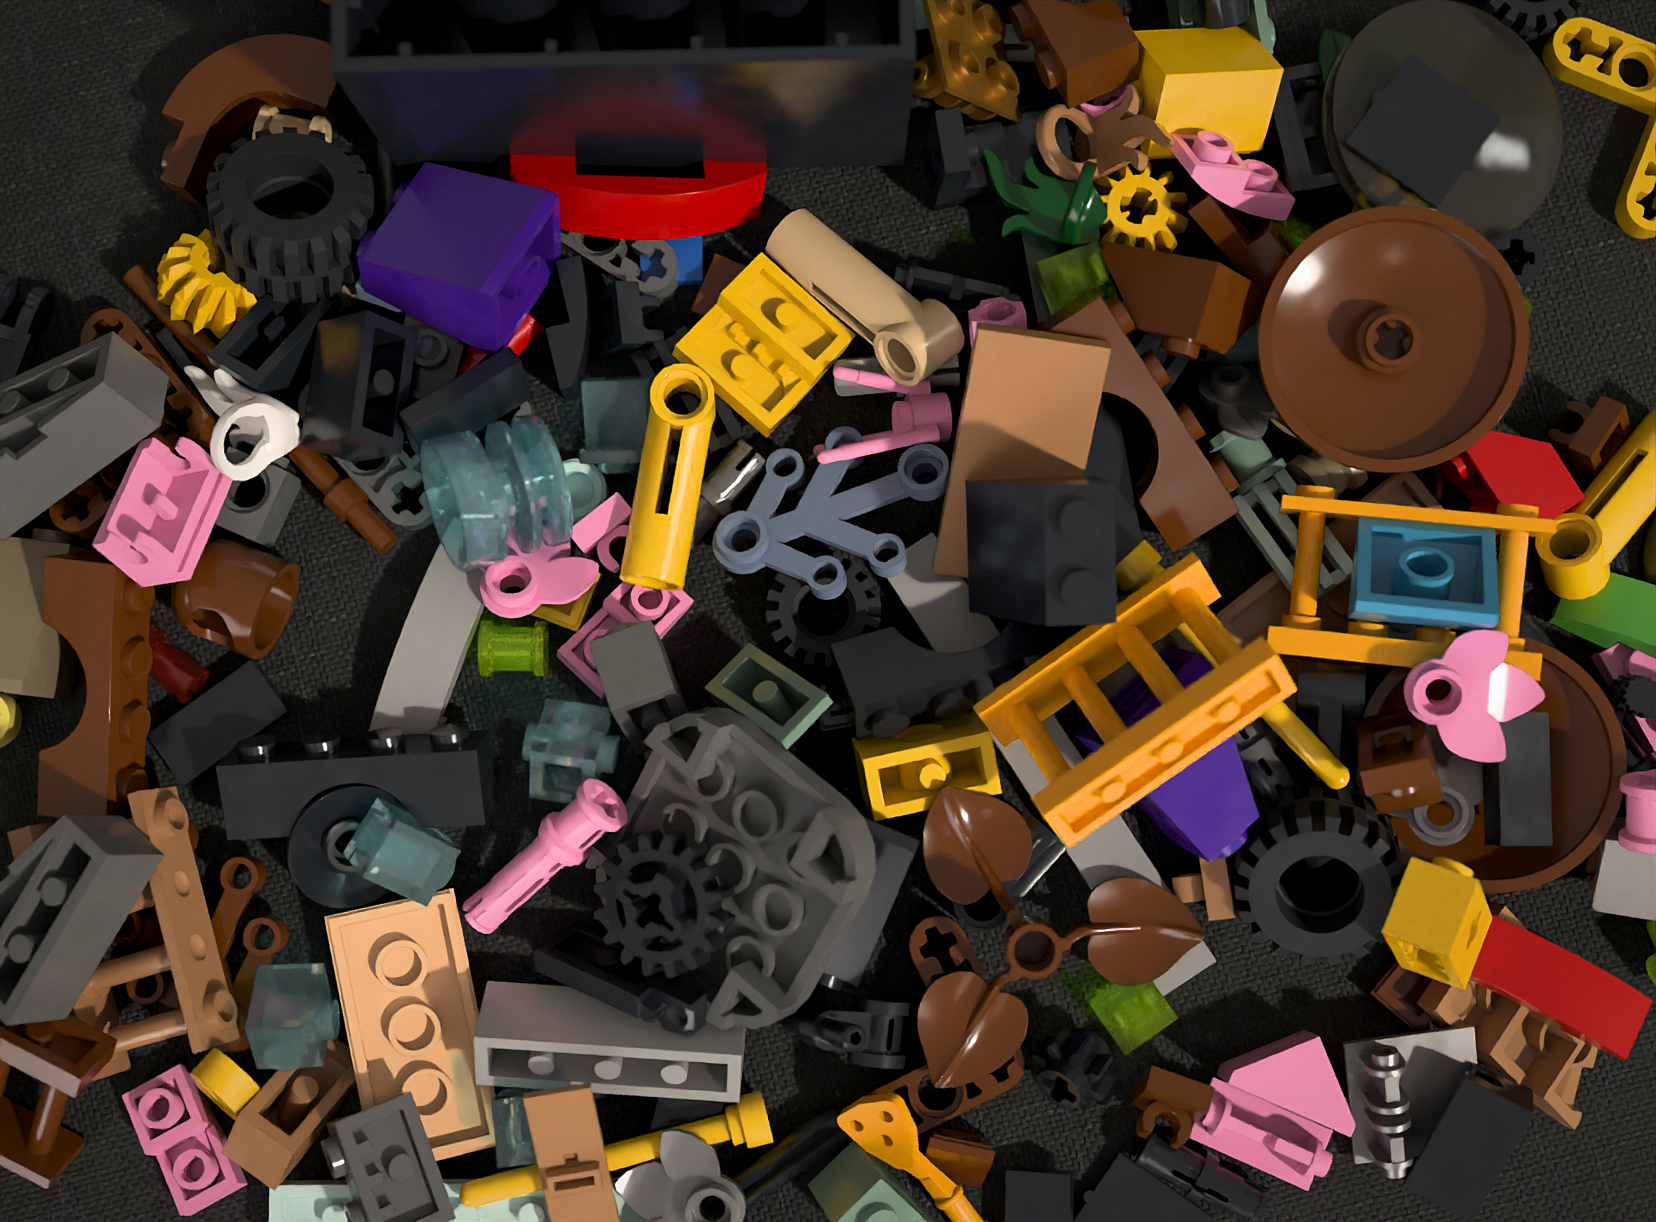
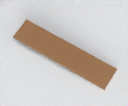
(571, 1154)

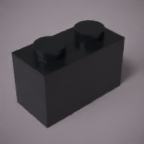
(359, 387)

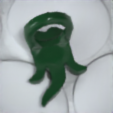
(1050, 205)

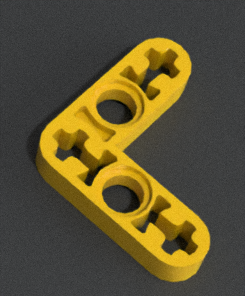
(1595, 40)

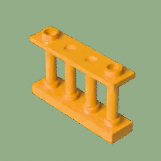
(1368, 639)
(1165, 740)

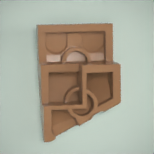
(1516, 1040)

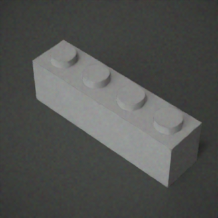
(566, 1038)

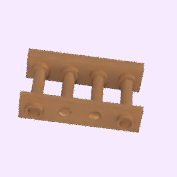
(189, 949)

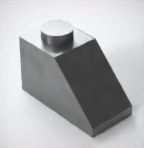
(637, 680)

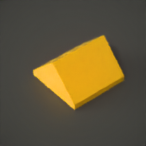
(1207, 83)

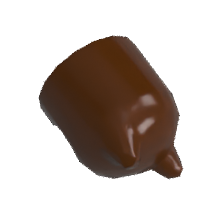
(237, 597)

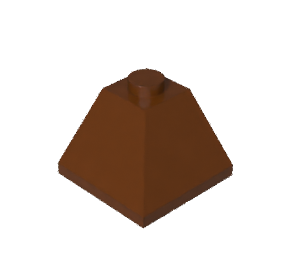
(1184, 299)

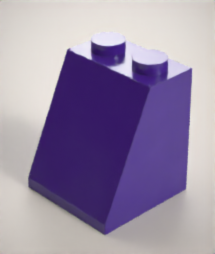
(464, 253)
(1207, 801)

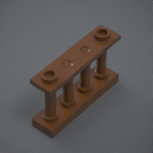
(65, 1058)

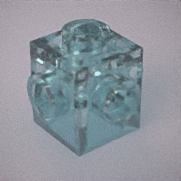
(568, 749)

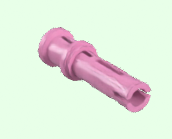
(561, 841)

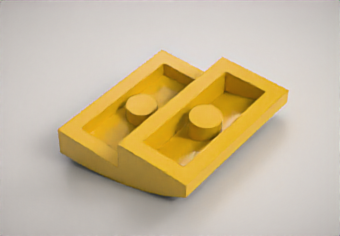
(764, 344)

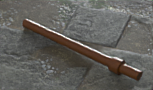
(342, 495)

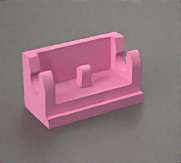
(163, 512)

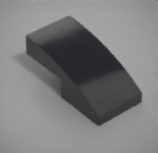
(572, 341)

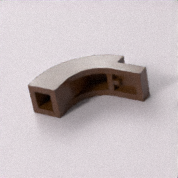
(228, 93)

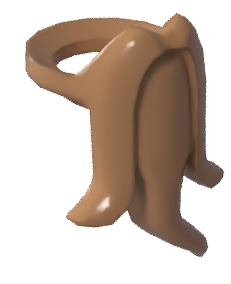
(1103, 140)

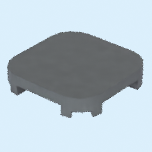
(788, 850)

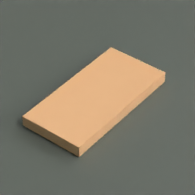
(413, 1016)

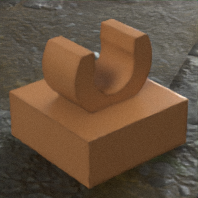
(1212, 884)

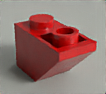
(1513, 471)

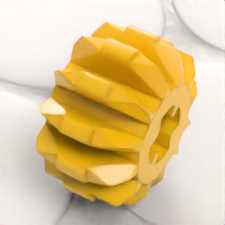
(1157, 207)
(200, 287)

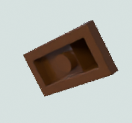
(1397, 761)

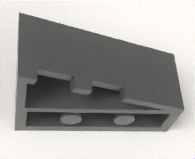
(65, 910)

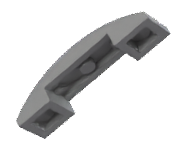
(430, 649)

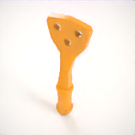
(888, 1132)

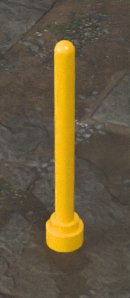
(1142, 567)
(742, 1123)

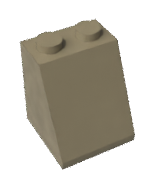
(32, 654)

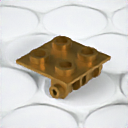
(967, 61)

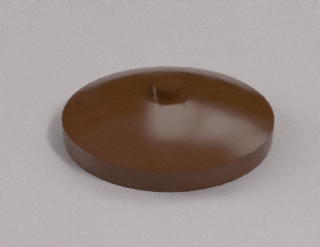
(1392, 339)
(1585, 779)

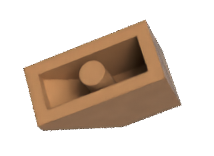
(290, 1116)

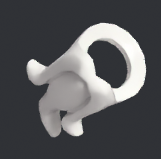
(259, 419)

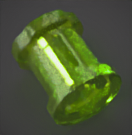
(513, 648)

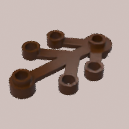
(225, 926)

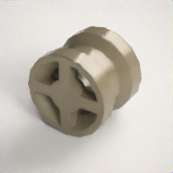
(1320, 471)

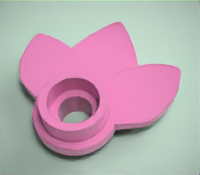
(544, 576)
(1480, 694)

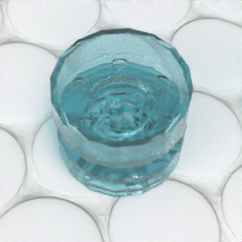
(497, 491)

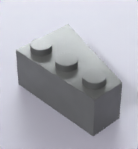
(71, 422)

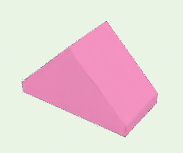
(1295, 1077)

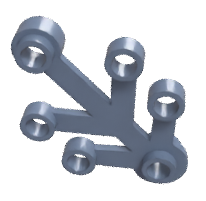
(823, 515)

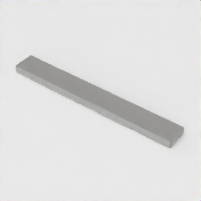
(942, 614)

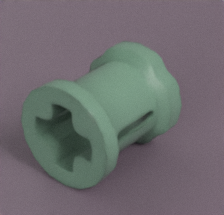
(1246, 459)

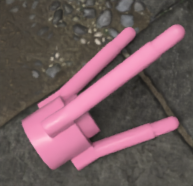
(916, 420)

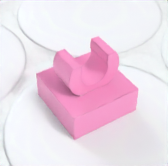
(602, 529)

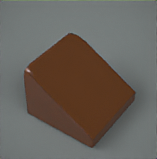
(959, 1154)

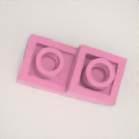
(1223, 174)
(623, 605)
(186, 1139)

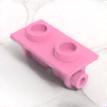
(1264, 1135)

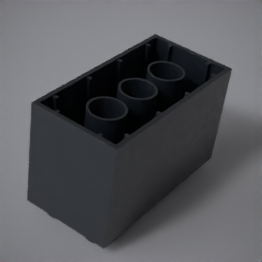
(629, 81)

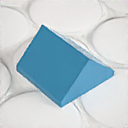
(1424, 574)

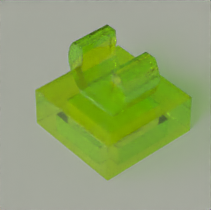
(1073, 274)
(1131, 1013)

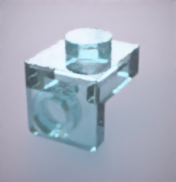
(614, 422)

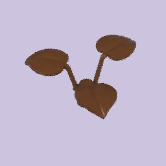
(973, 847)

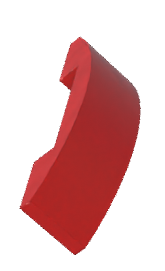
(647, 206)
(1560, 987)

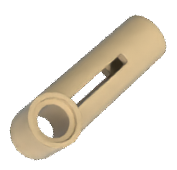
(906, 334)

